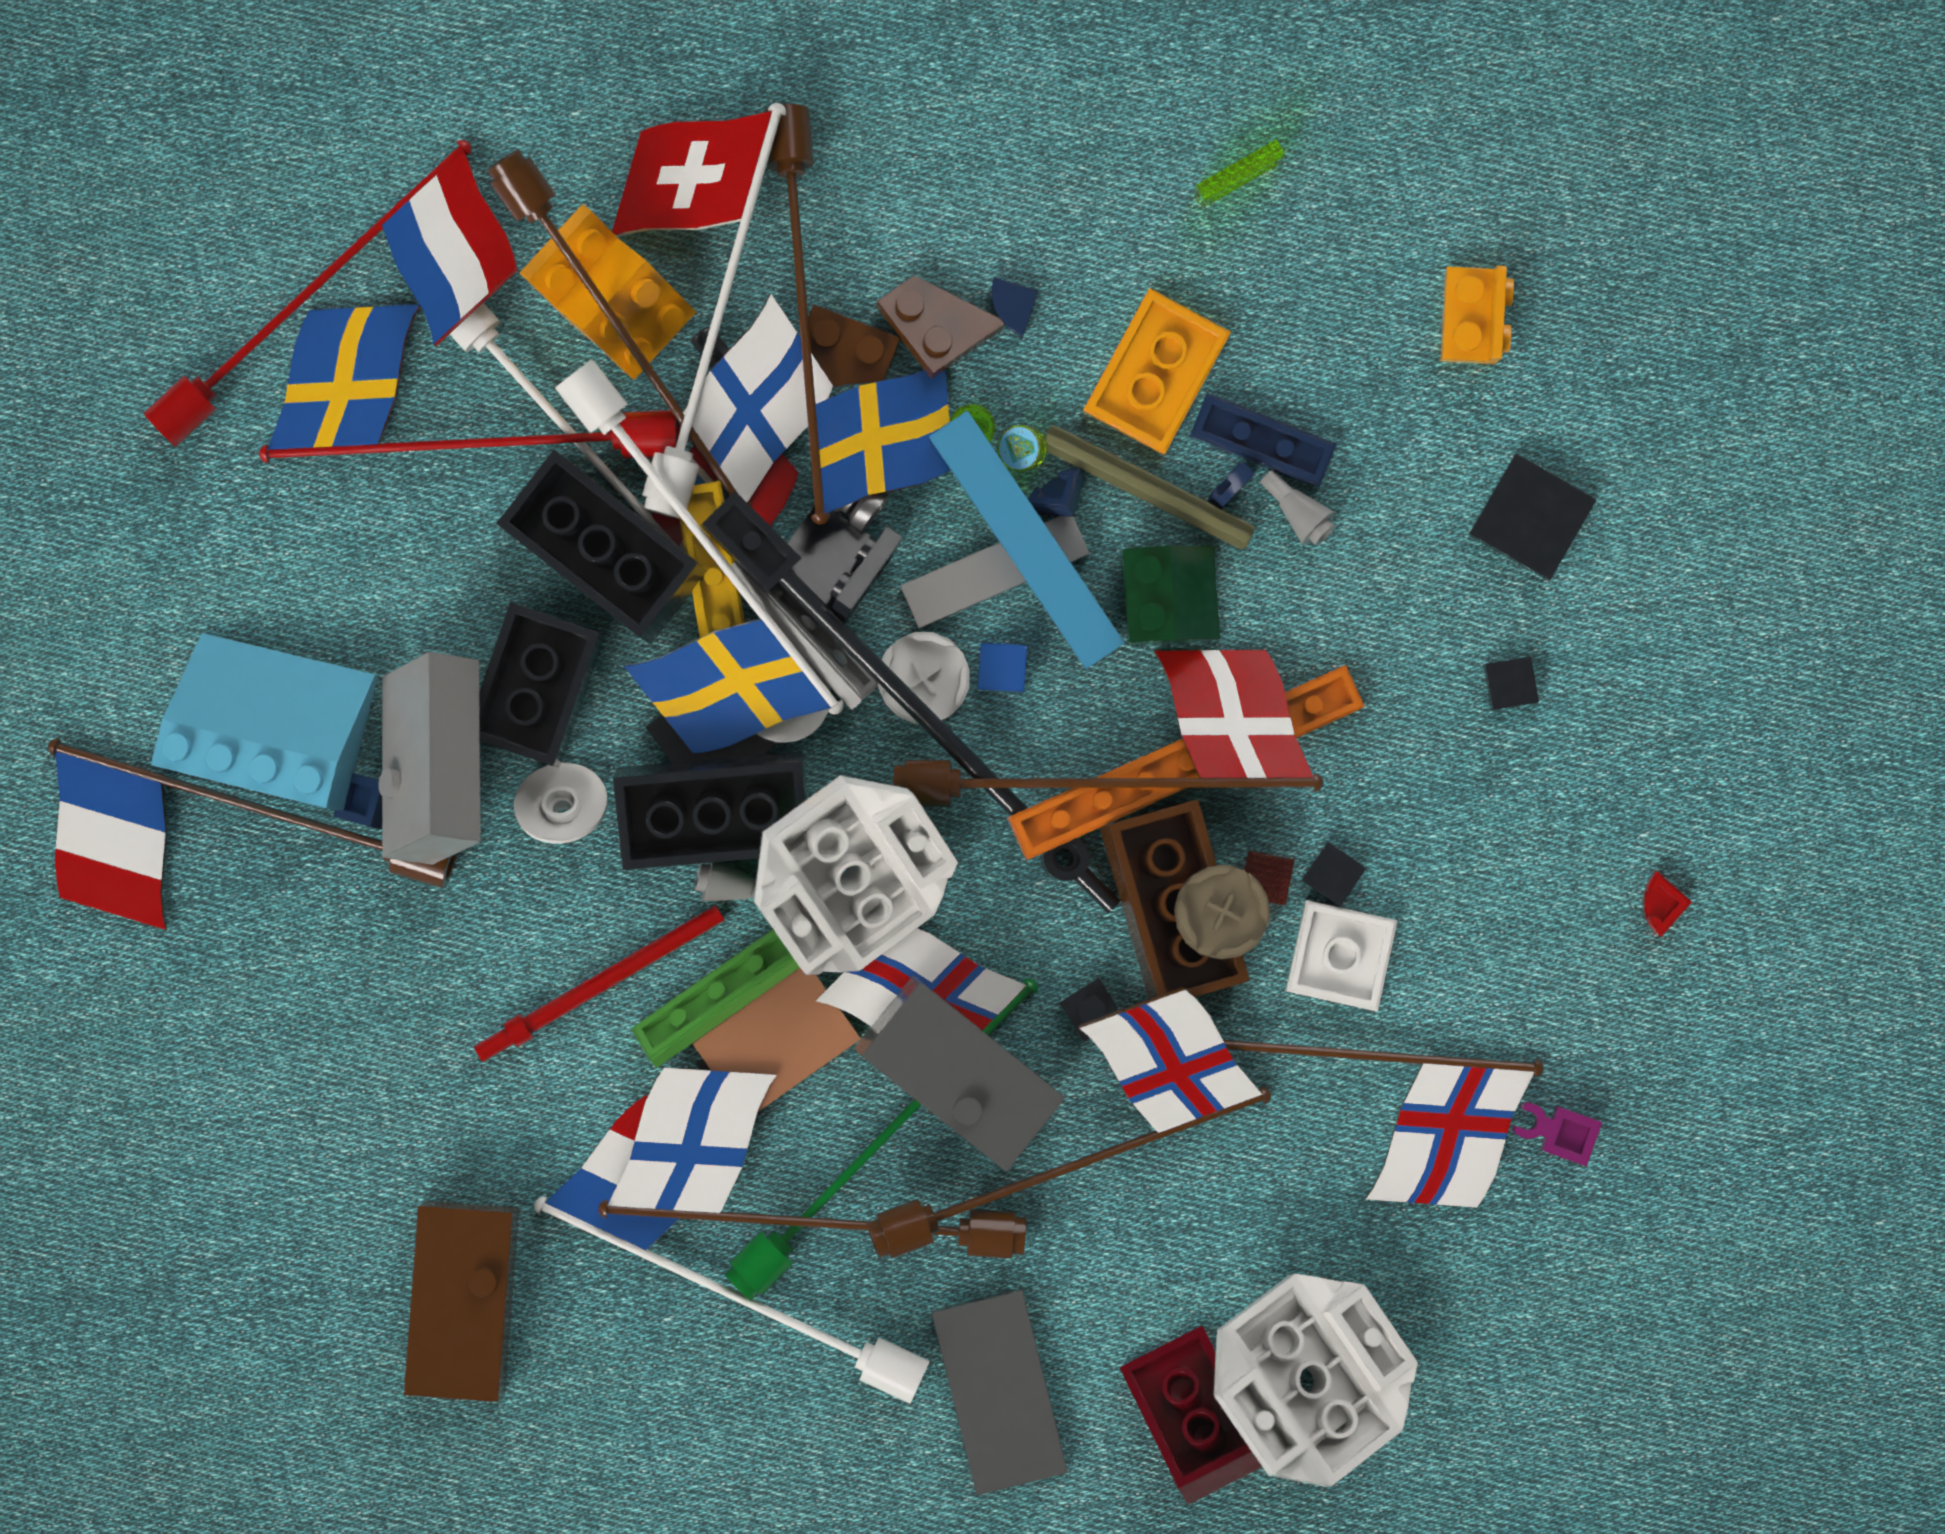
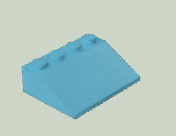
(266, 722)

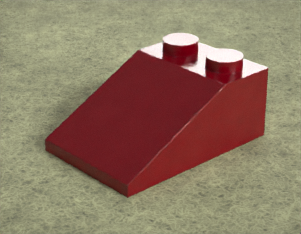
(1184, 1417)

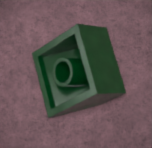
(1170, 594)

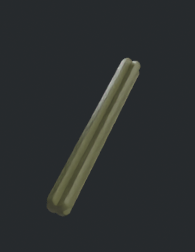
(1148, 487)

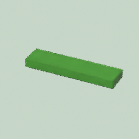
(714, 998)

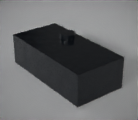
(602, 547)
(704, 807)

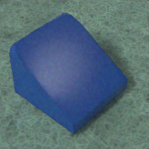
(1002, 667)

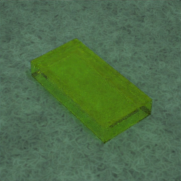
(1239, 174)

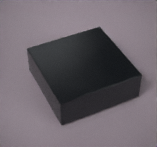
(1511, 683)
(1333, 874)

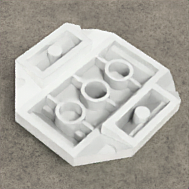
(886, 894)
(1356, 1367)

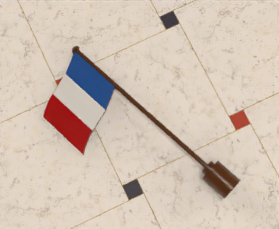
(116, 835)

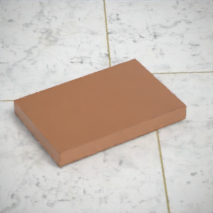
(780, 1035)

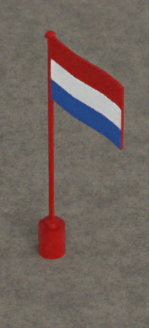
(442, 246)

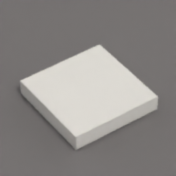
(1341, 955)

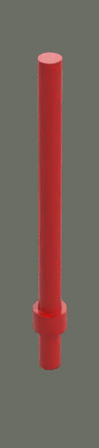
(521, 1029)

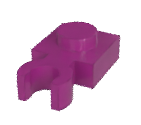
(1564, 1134)

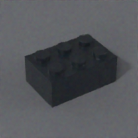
(536, 684)

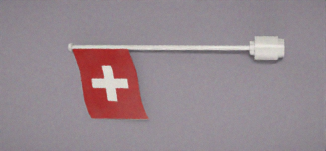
(695, 180)

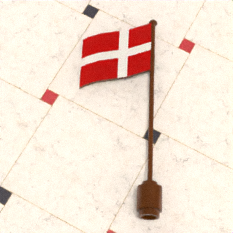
(1227, 715)

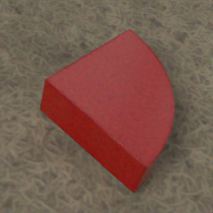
(1662, 903)

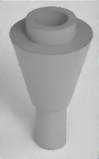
(1306, 516)
(724, 882)

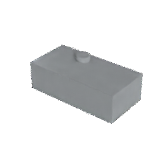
(430, 758)

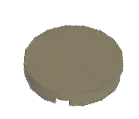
(1222, 912)

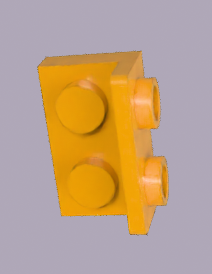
(1475, 315)

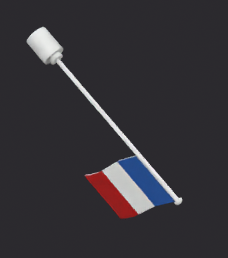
(577, 1203)

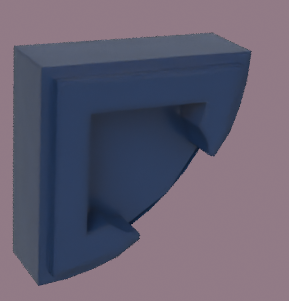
(1013, 304)
(1231, 485)
(1059, 495)

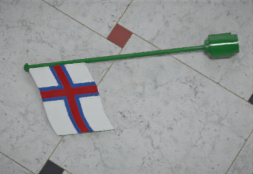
(969, 988)

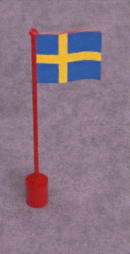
(349, 379)

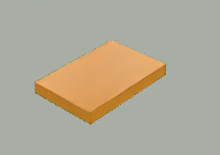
(1156, 371)

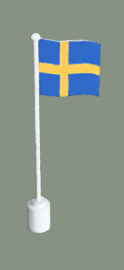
(730, 678)

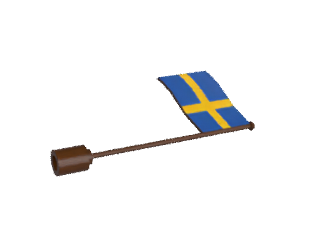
(876, 432)

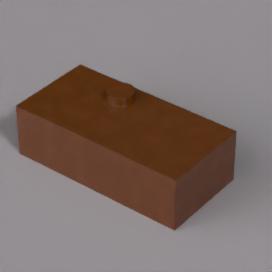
(1150, 865)
(461, 1301)

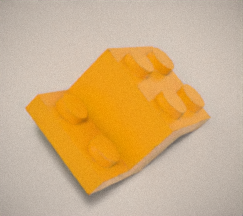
(631, 286)

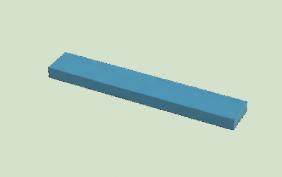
(1026, 540)

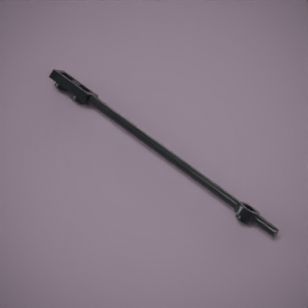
(770, 561)

